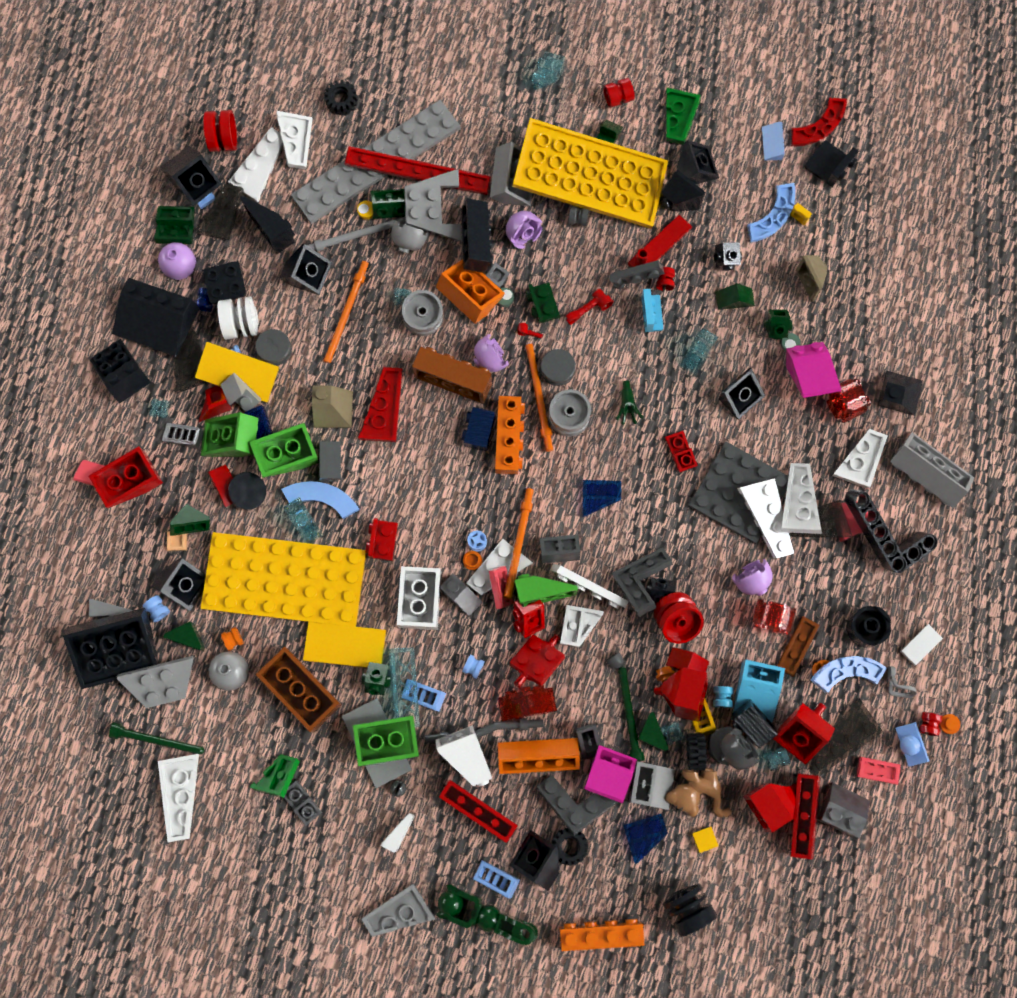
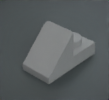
(238, 391)

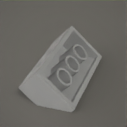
(932, 470)

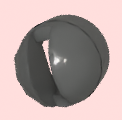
(615, 660)
(402, 789)

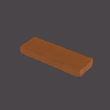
(798, 645)

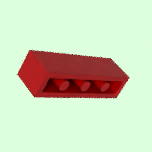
(478, 811)
(805, 816)

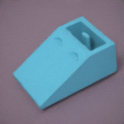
(761, 684)

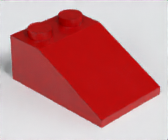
(125, 478)

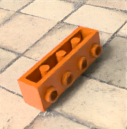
(508, 435)
(538, 756)
(601, 936)

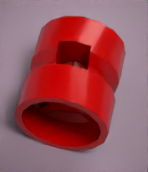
(621, 92)

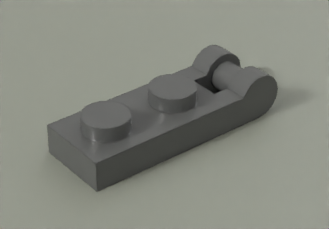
(636, 274)

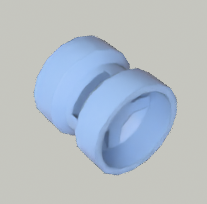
(156, 608)

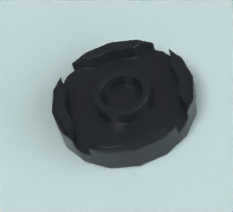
(247, 491)

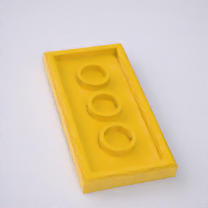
(219, 363)
(344, 645)

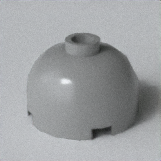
(408, 237)
(228, 670)

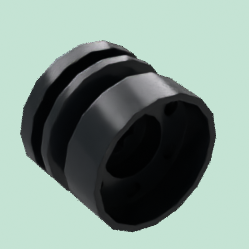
(688, 907)

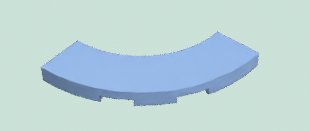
(777, 217)
(322, 493)
(845, 667)

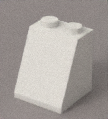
(465, 755)

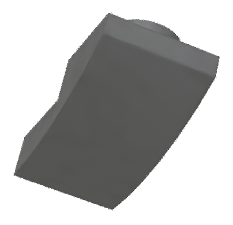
(302, 803)

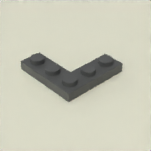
(629, 579)
(573, 816)

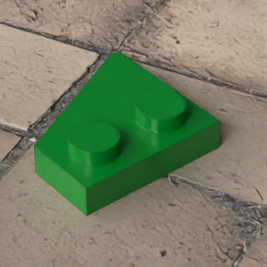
(277, 776)

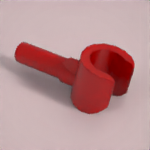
(523, 331)

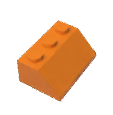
(469, 291)

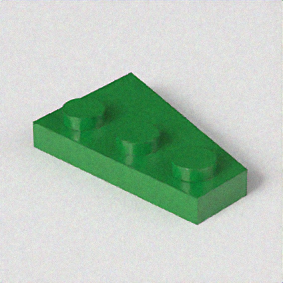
(680, 114)

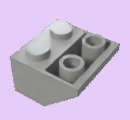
(651, 785)

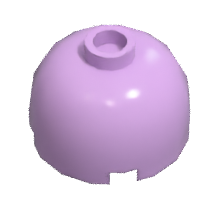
(524, 225)
(176, 261)
(489, 354)
(754, 578)

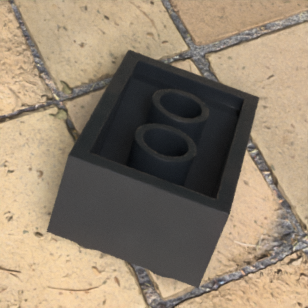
(271, 225)

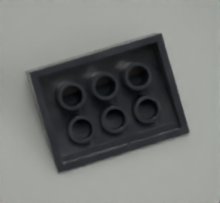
(153, 317)
(110, 647)

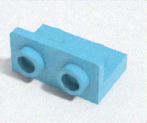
(651, 311)

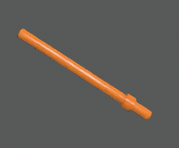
(358, 280)
(546, 431)
(526, 508)

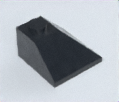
(697, 162)
(681, 194)
(306, 270)
(900, 393)
(180, 583)
(537, 860)

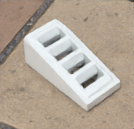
(396, 837)

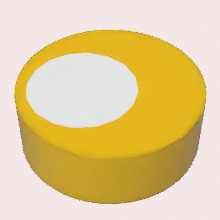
(365, 210)

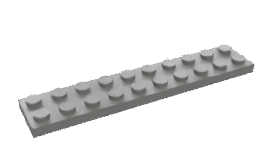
(404, 141)

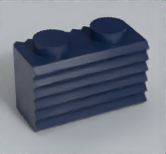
(478, 429)

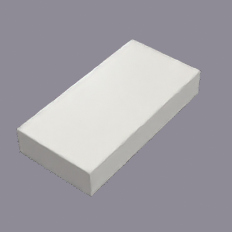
(921, 644)

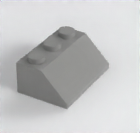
(503, 175)

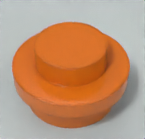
(472, 560)
(664, 673)
(950, 724)

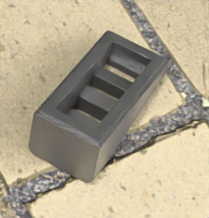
(197, 437)

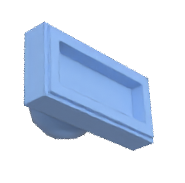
(912, 744)

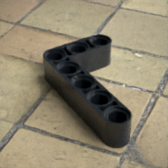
(883, 536)

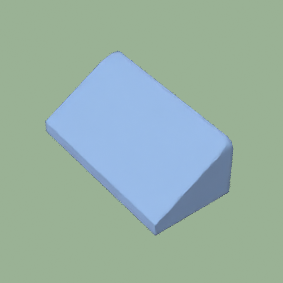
(773, 141)

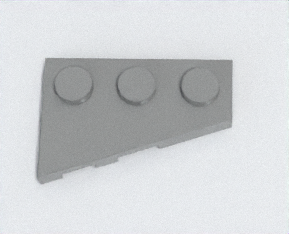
(399, 912)

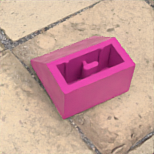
(610, 774)

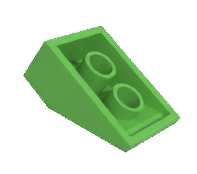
(229, 435)
(284, 451)
(534, 588)
(385, 741)

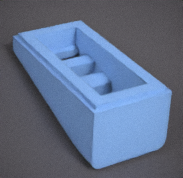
(437, 702)
(512, 887)

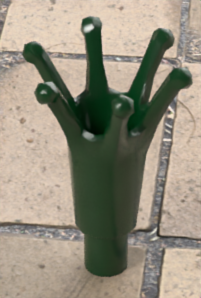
(628, 404)

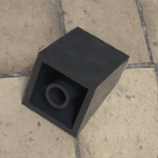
(191, 175)

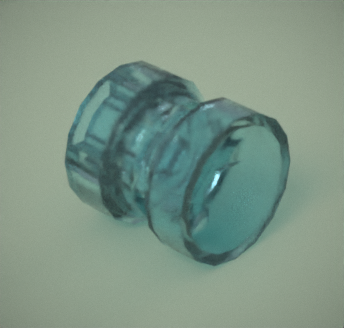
(779, 757)

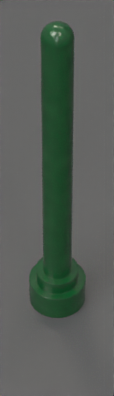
(118, 731)
(635, 751)

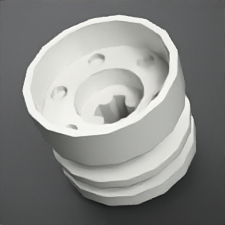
(236, 318)

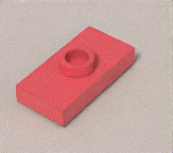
(498, 582)
(878, 770)

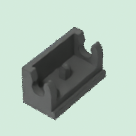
(329, 461)
(560, 549)

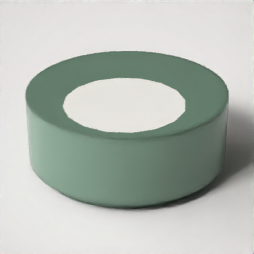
(507, 299)
(791, 341)

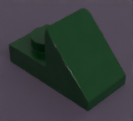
(609, 131)

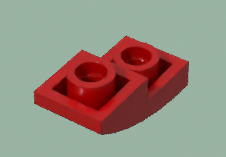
(680, 451)
(221, 478)

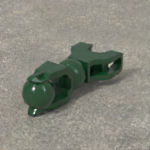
(486, 917)

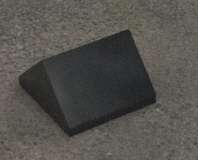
(742, 394)

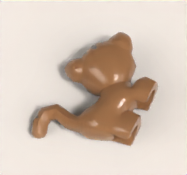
(687, 796)

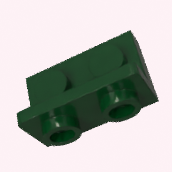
(388, 203)
(543, 303)

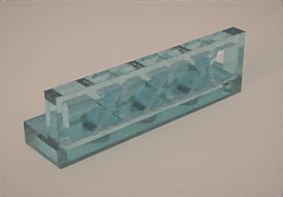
(396, 684)

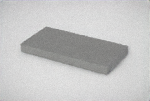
(382, 772)

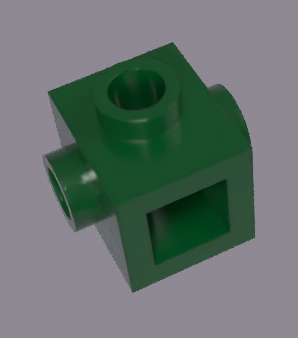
(778, 324)
(376, 679)

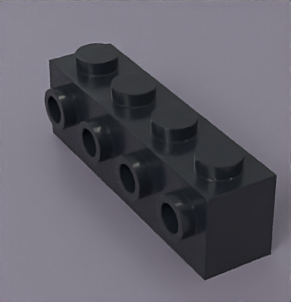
(476, 235)

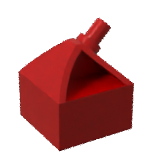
(685, 693)
(805, 732)
(772, 805)

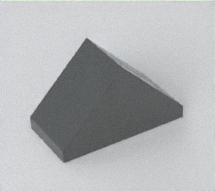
(588, 740)

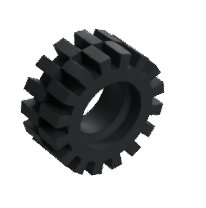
(344, 106)
(696, 751)
(582, 849)

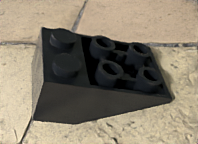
(119, 371)

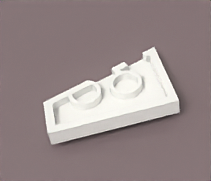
(295, 136)
(499, 557)

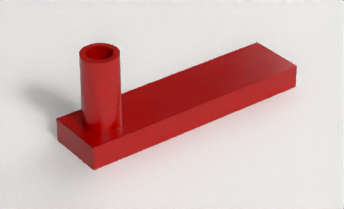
(662, 242)

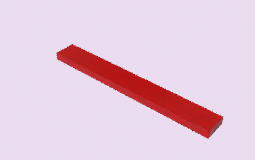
(412, 169)

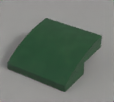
(175, 224)

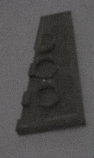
(187, 363)
(850, 734)

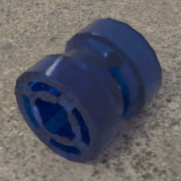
(203, 300)

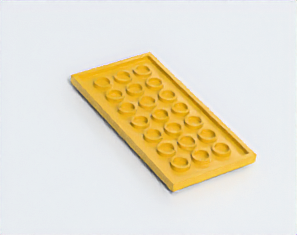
(590, 173)
(283, 579)

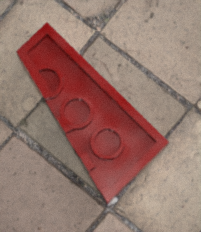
(383, 414)

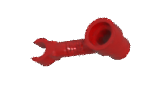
(600, 299)

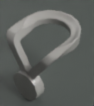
(891, 675)

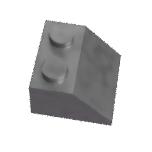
(844, 811)

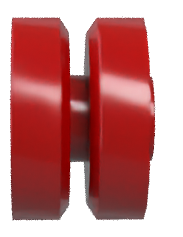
(220, 130)
(678, 618)

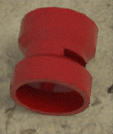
(666, 279)
(930, 723)

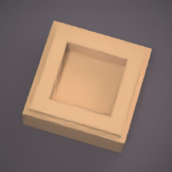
(176, 542)

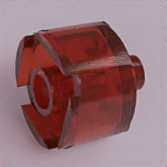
(849, 401)
(774, 616)

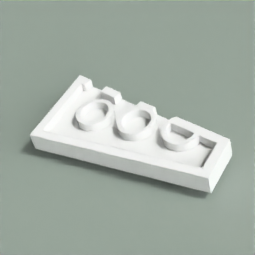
(258, 165)
(766, 508)
(582, 584)
(178, 793)

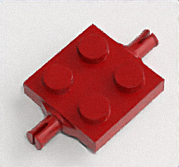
(537, 660)

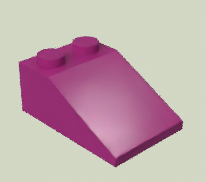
(812, 369)

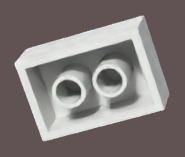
(419, 598)

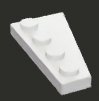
(800, 503)

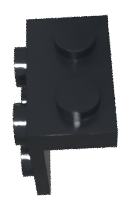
(831, 163)
(224, 282)

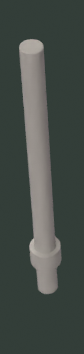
(320, 245)

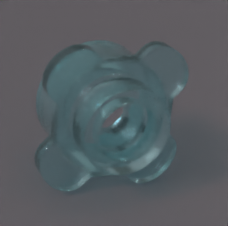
(398, 293)
(164, 408)
(677, 733)

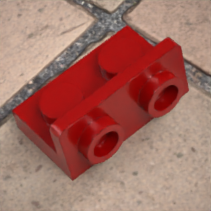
(382, 540)
(529, 618)

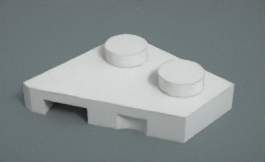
(578, 624)

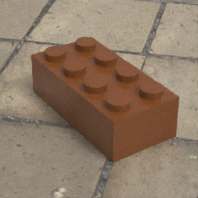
(452, 374)
(298, 689)

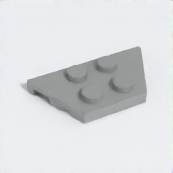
(159, 682)

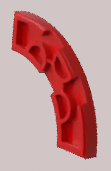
(823, 127)

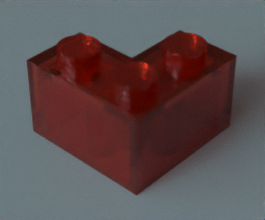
(526, 703)

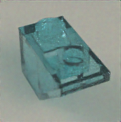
(549, 70)
(699, 350)
(303, 520)

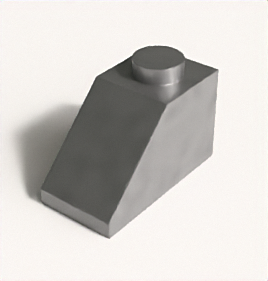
(460, 594)

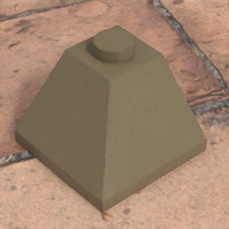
(812, 274)
(332, 407)

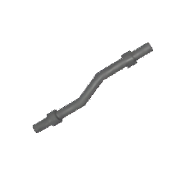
(522, 724)

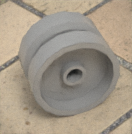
(423, 302)
(573, 402)

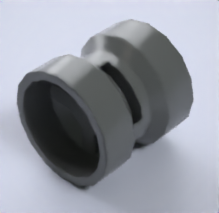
(583, 216)

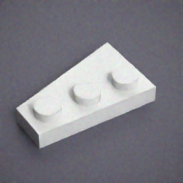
(863, 460)

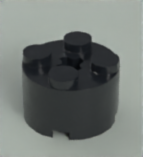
(879, 629)

